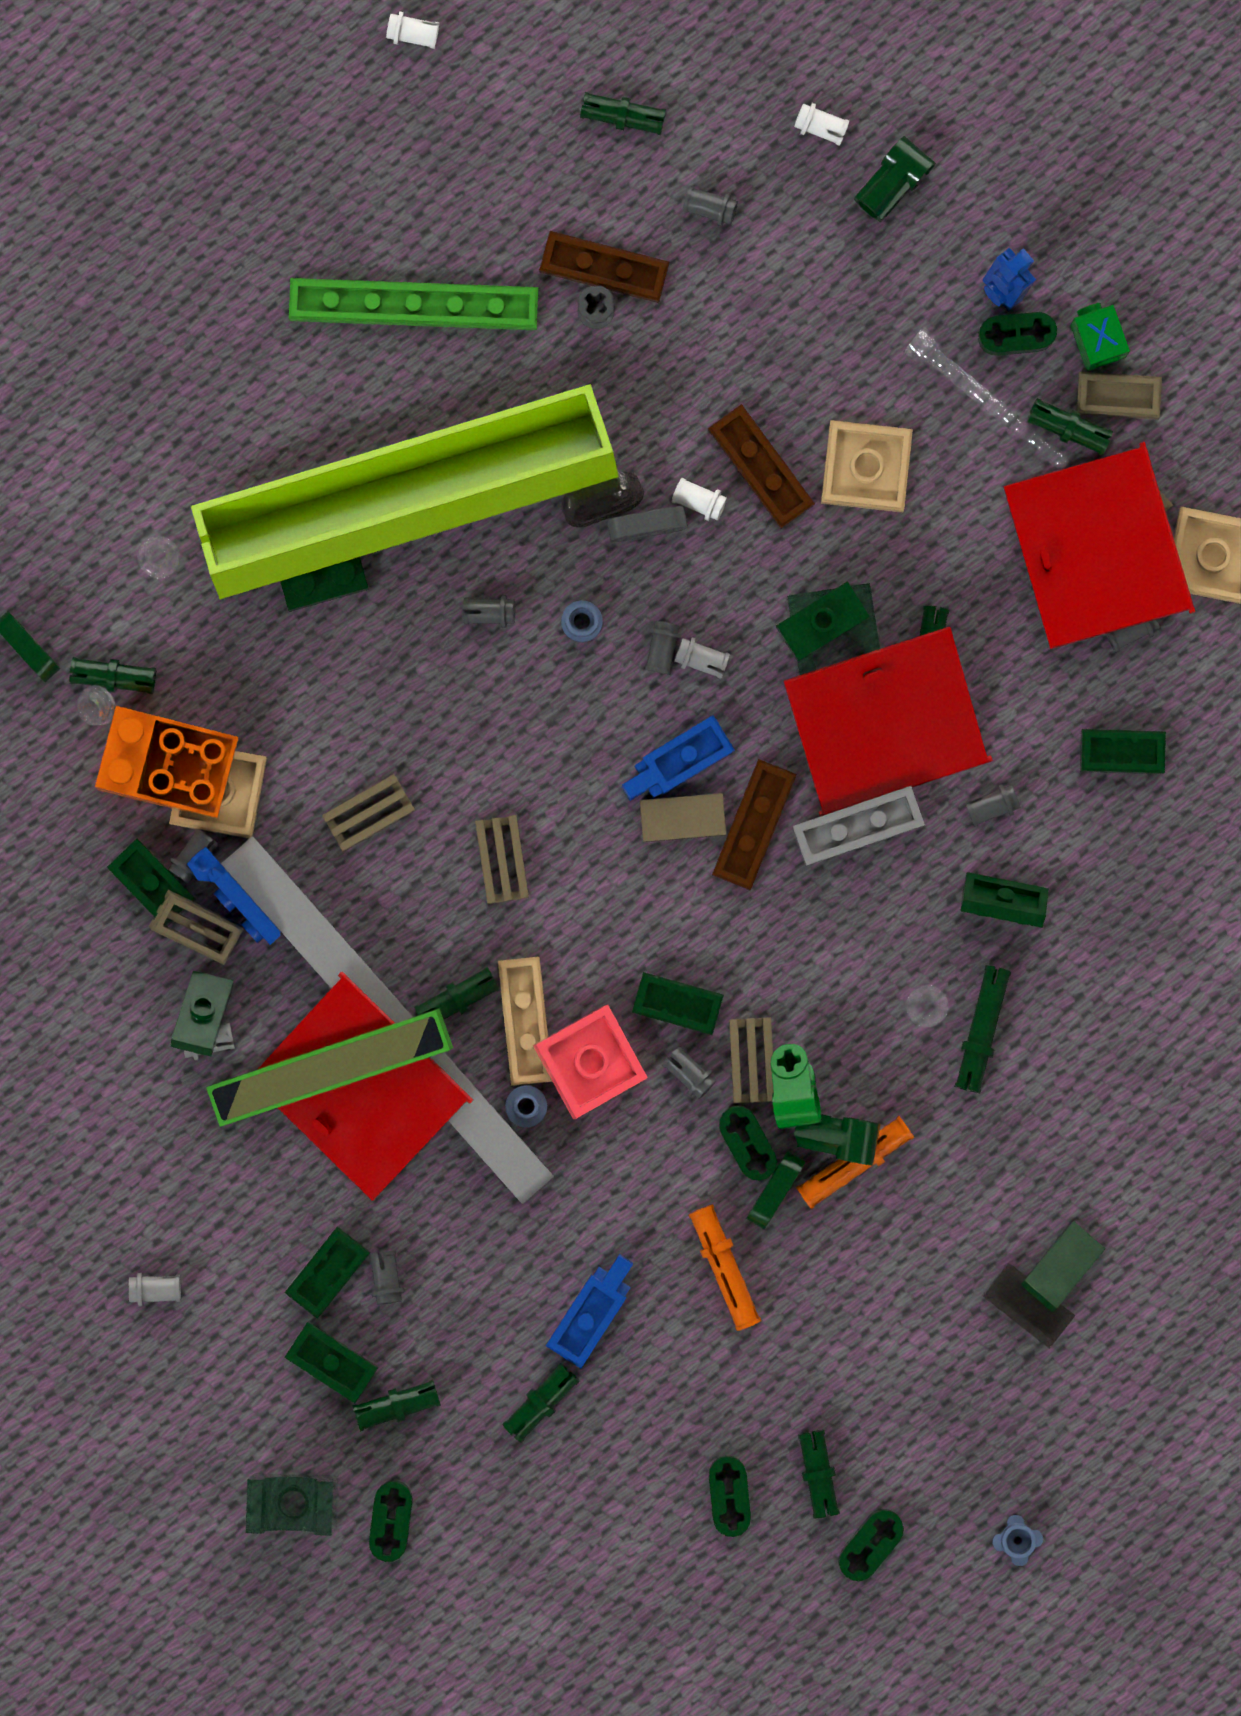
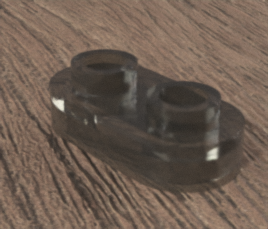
(602, 500)

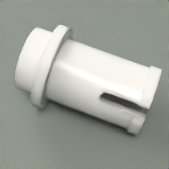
(412, 30)
(821, 124)
(699, 499)

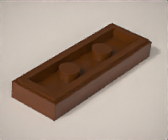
(604, 266)
(761, 466)
(754, 824)

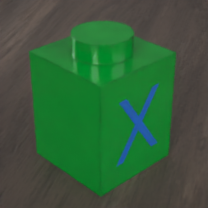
(1099, 336)

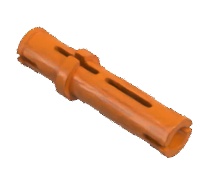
(842, 1172)
(724, 1266)

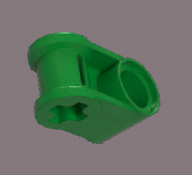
(795, 1091)

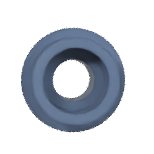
(575, 609)
(539, 1110)

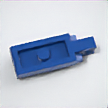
(1009, 278)
(680, 759)
(232, 895)
(591, 1313)

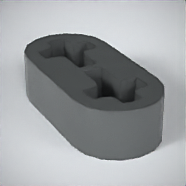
(647, 524)

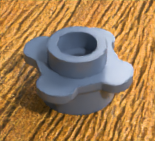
(1018, 1552)

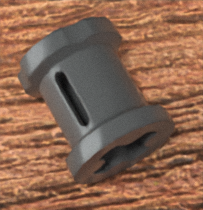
(596, 319)

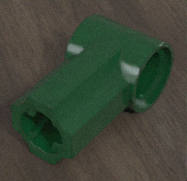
(897, 175)
(846, 1138)

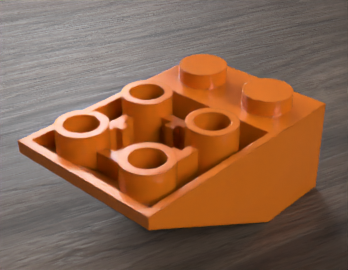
(166, 762)

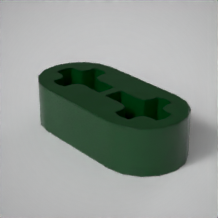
(1017, 323)
(27, 647)
(756, 1137)
(775, 1190)
(740, 1496)
(380, 1521)
(879, 1551)

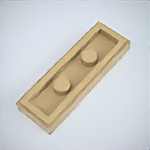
(523, 1018)

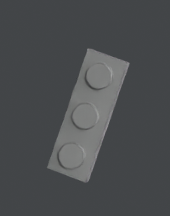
(858, 826)

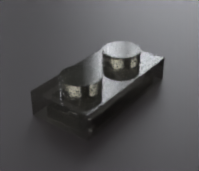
(1024, 1309)

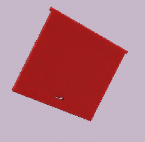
(1103, 545)
(887, 725)
(375, 1122)

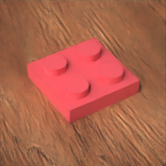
(590, 1061)

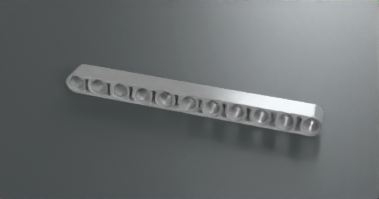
(330, 955)

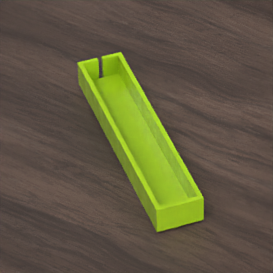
(404, 491)

